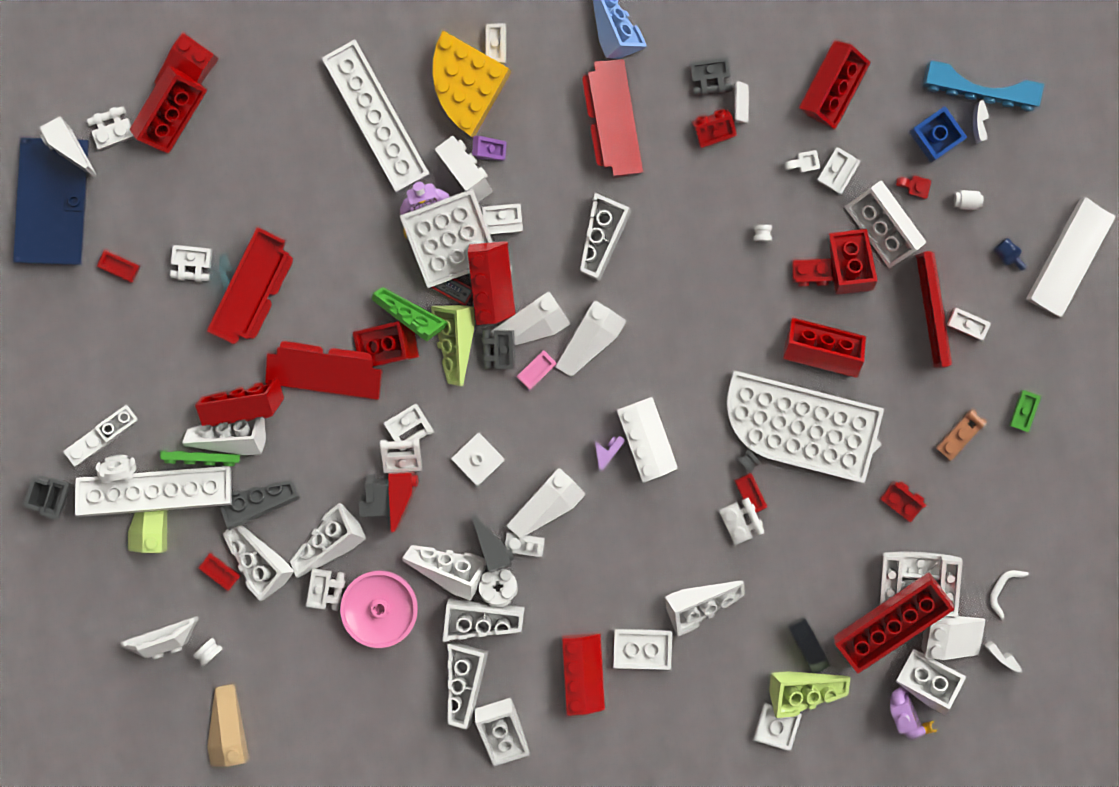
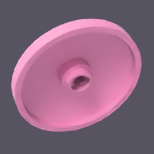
(379, 609)

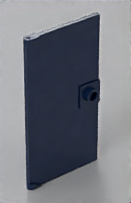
(49, 206)

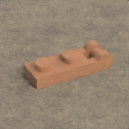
(960, 435)

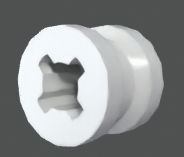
(762, 233)

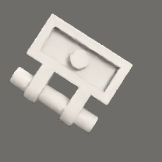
(111, 134)
(194, 257)
(736, 522)
(319, 588)

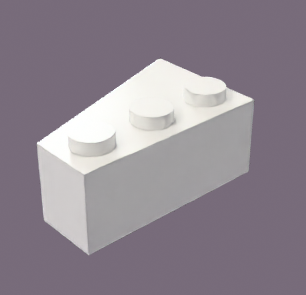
(464, 168)

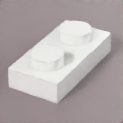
(496, 41)
(968, 324)

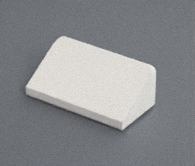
(741, 102)

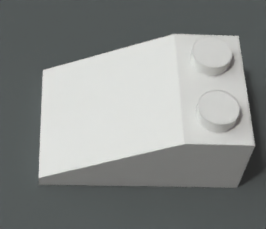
(61, 138)
(953, 638)
(930, 681)
(501, 731)

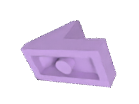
(604, 455)

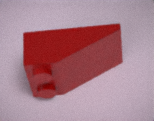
(189, 58)
(852, 262)
(387, 343)
(401, 490)

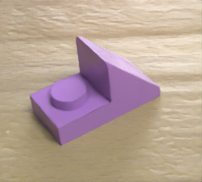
(489, 148)

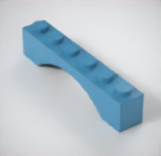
(944, 77)

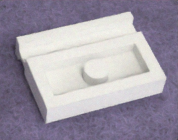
(838, 170)
(503, 218)

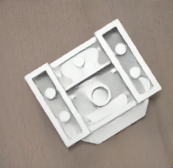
(904, 568)

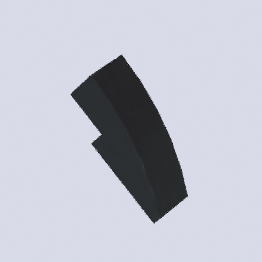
(808, 645)

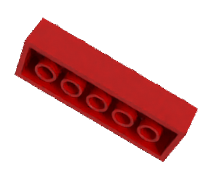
(893, 622)

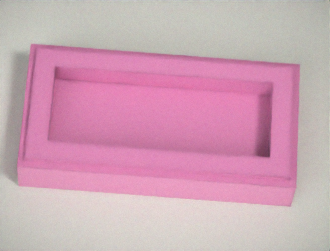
(536, 370)

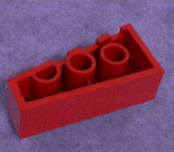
(240, 404)

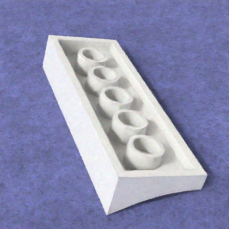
(1070, 257)

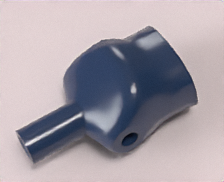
(1010, 253)

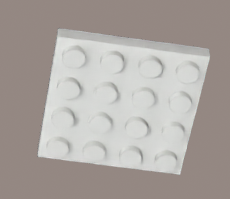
(442, 236)

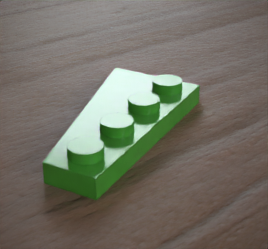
(414, 317)
(191, 458)

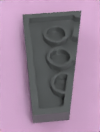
(257, 502)

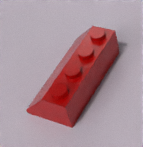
(835, 84)
(168, 109)
(491, 282)
(825, 347)
(583, 673)

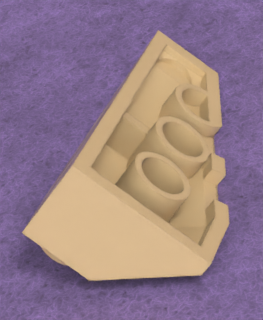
(226, 734)

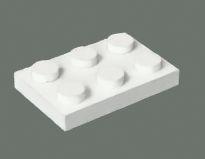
(642, 649)

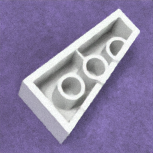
(604, 231)
(480, 619)
(465, 677)

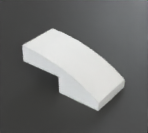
(979, 116)
(1006, 659)

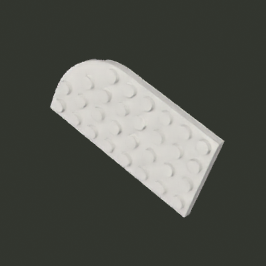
(803, 426)

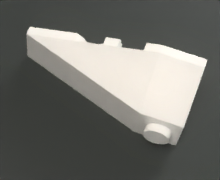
(260, 564)

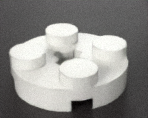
(116, 468)
(506, 593)

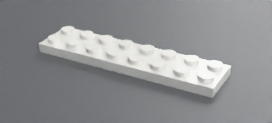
(375, 116)
(154, 492)

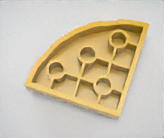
(466, 82)

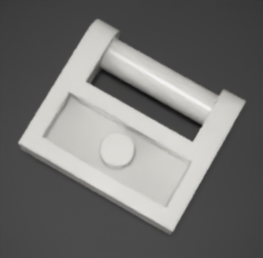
(407, 420)
(401, 461)

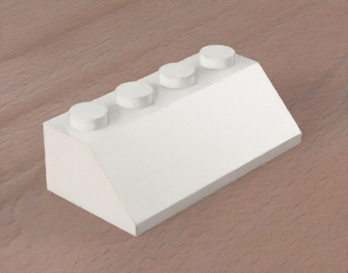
(887, 224)
(647, 439)

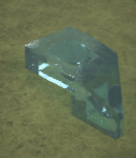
(224, 267)

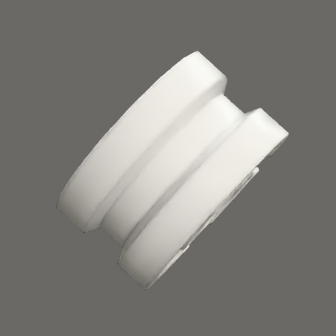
(207, 652)

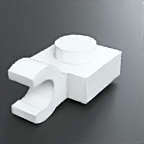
(805, 162)

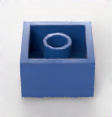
(938, 134)

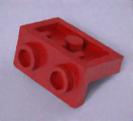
(714, 127)
(812, 271)
(903, 501)

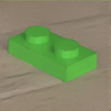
(1025, 411)

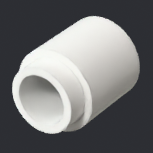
(968, 200)

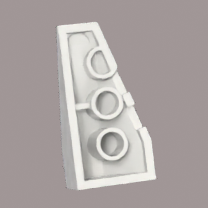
(536, 320)
(592, 336)
(235, 438)
(552, 500)
(333, 538)
(452, 571)
(695, 604)

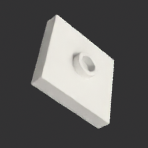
(478, 459)
(776, 731)

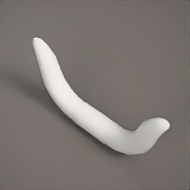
(998, 587)

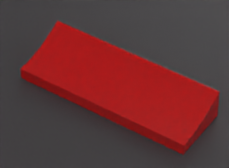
(933, 309)

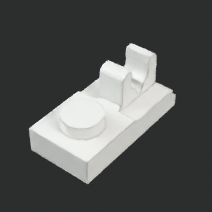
(526, 545)

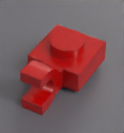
(916, 186)

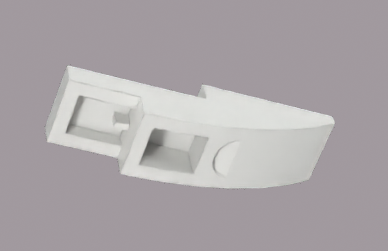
(101, 436)

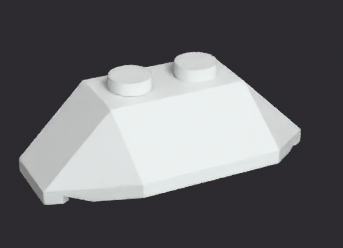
(161, 640)

